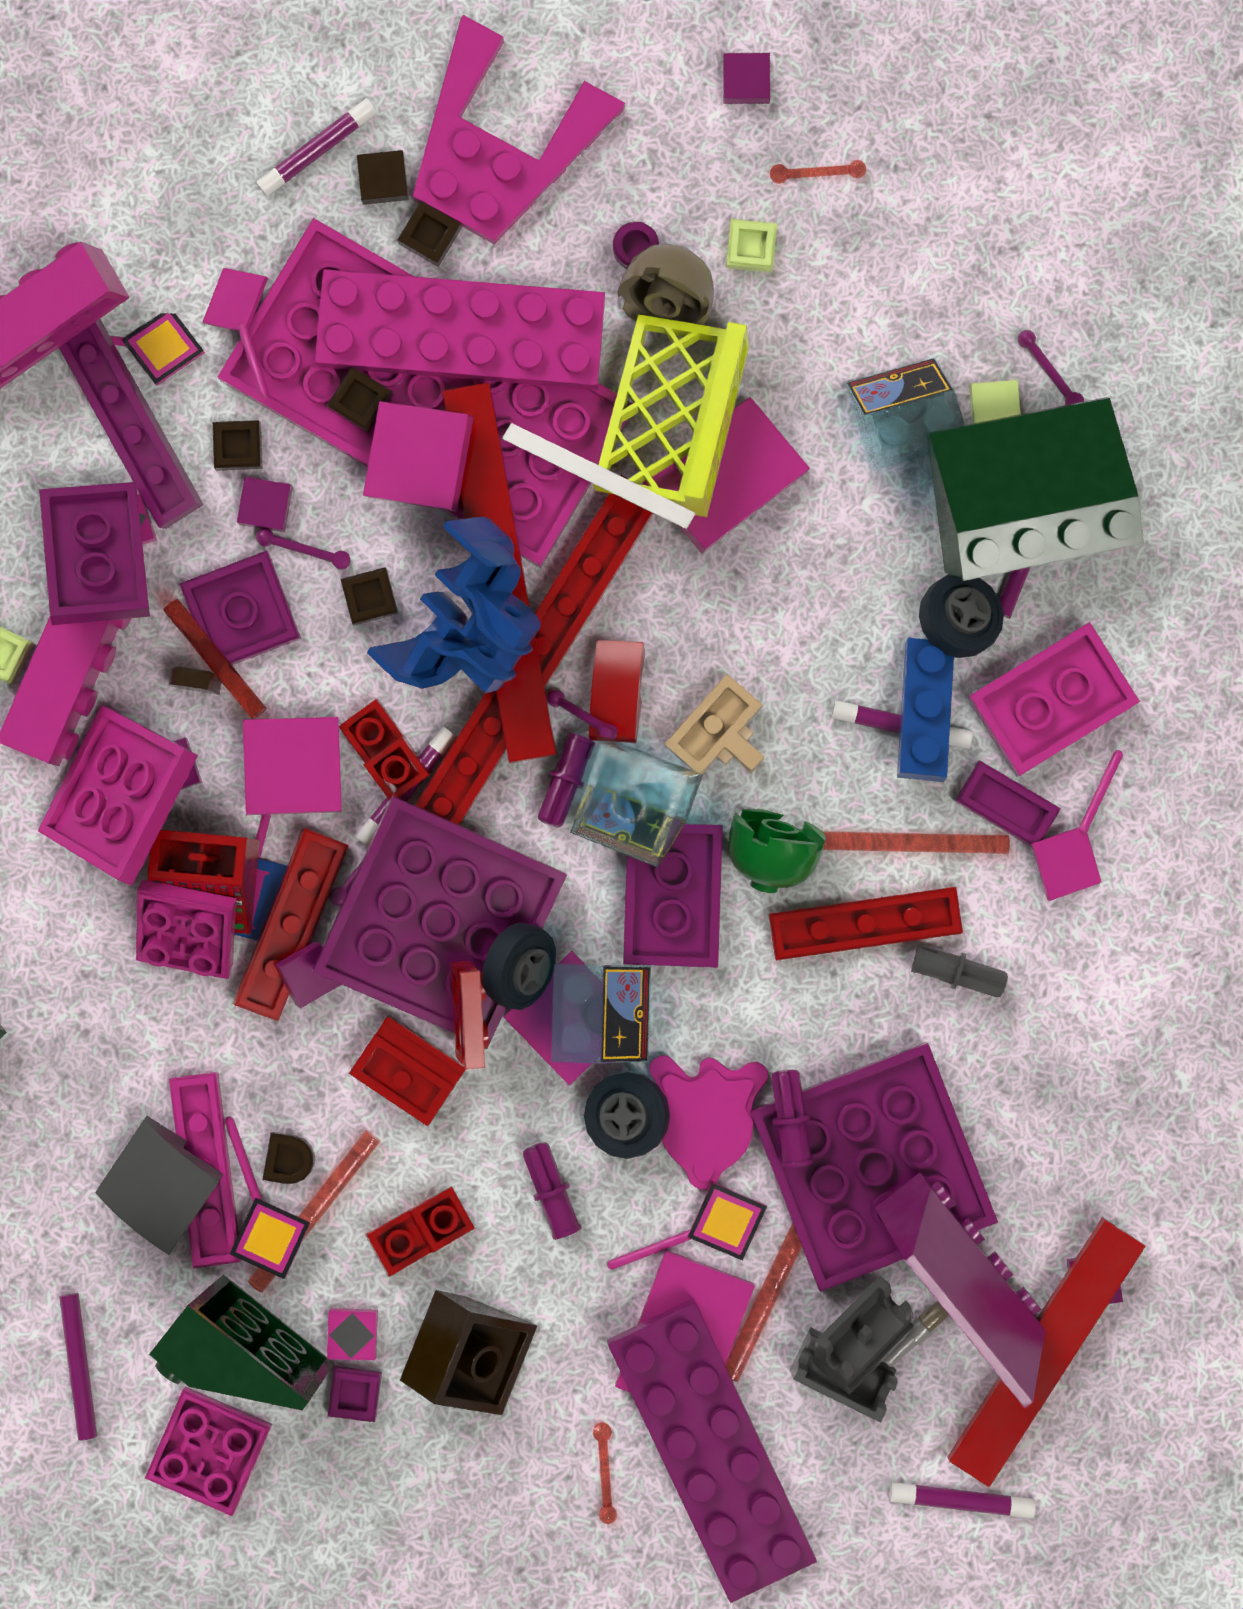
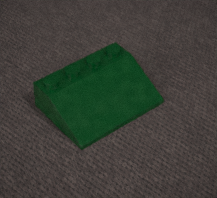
(1033, 489)
(240, 1350)

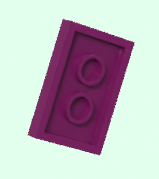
(93, 553)
(676, 906)

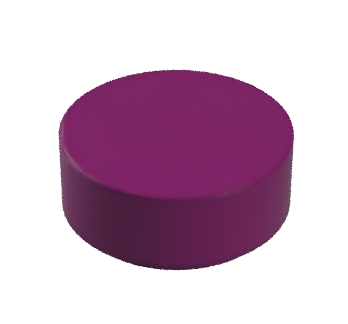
(631, 240)

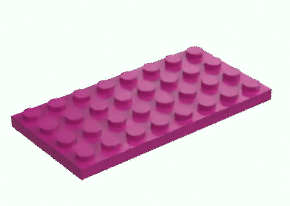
(299, 392)

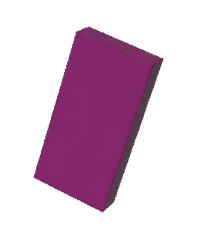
(1007, 804)

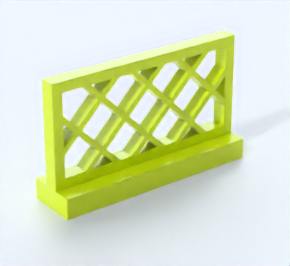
(714, 407)

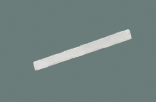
(599, 476)

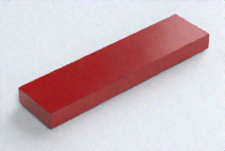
(290, 921)
(865, 923)

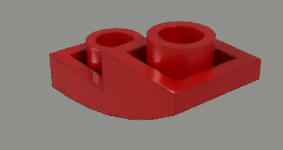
(617, 688)
(384, 750)
(419, 1231)

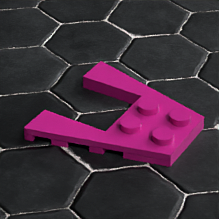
(481, 176)

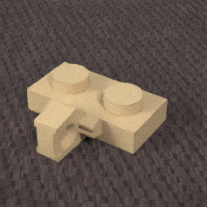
(718, 729)

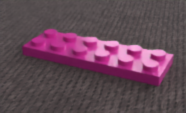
(460, 329)

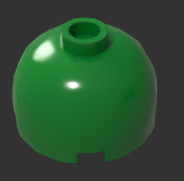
(773, 851)

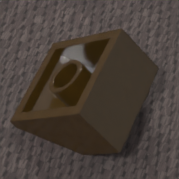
(467, 1354)

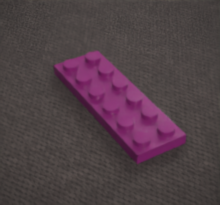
(711, 1450)

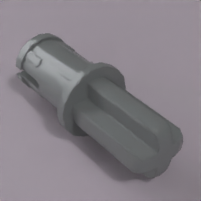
(959, 971)

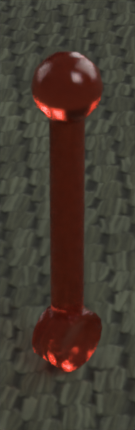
(780, 173)
(602, 1434)

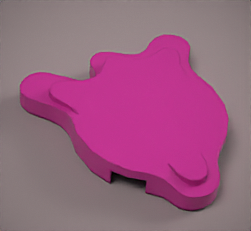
(708, 1114)

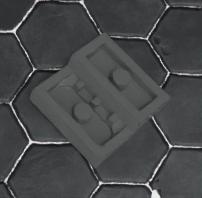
(158, 1185)

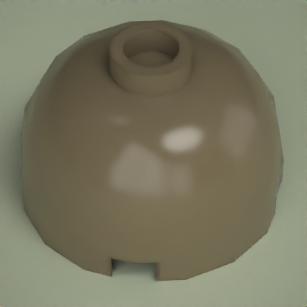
(668, 284)

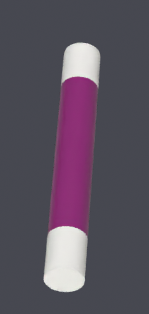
(316, 147)
(889, 721)
(430, 757)
(962, 1500)

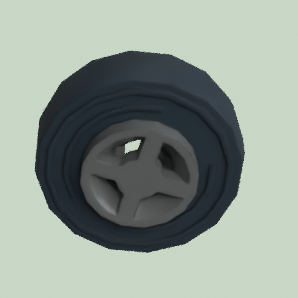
(978, 611)
(519, 966)
(609, 1115)

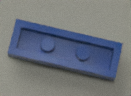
(925, 712)

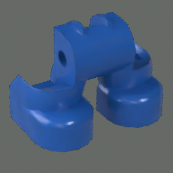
(493, 636)

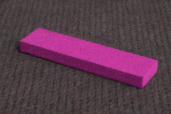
(202, 1124)

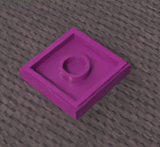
(242, 608)

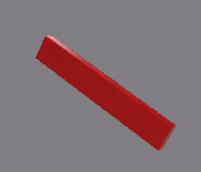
(1067, 1323)

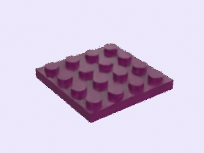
(430, 900)
(866, 1142)

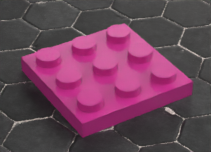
(117, 794)

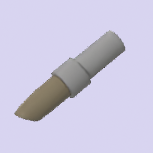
(922, 1330)

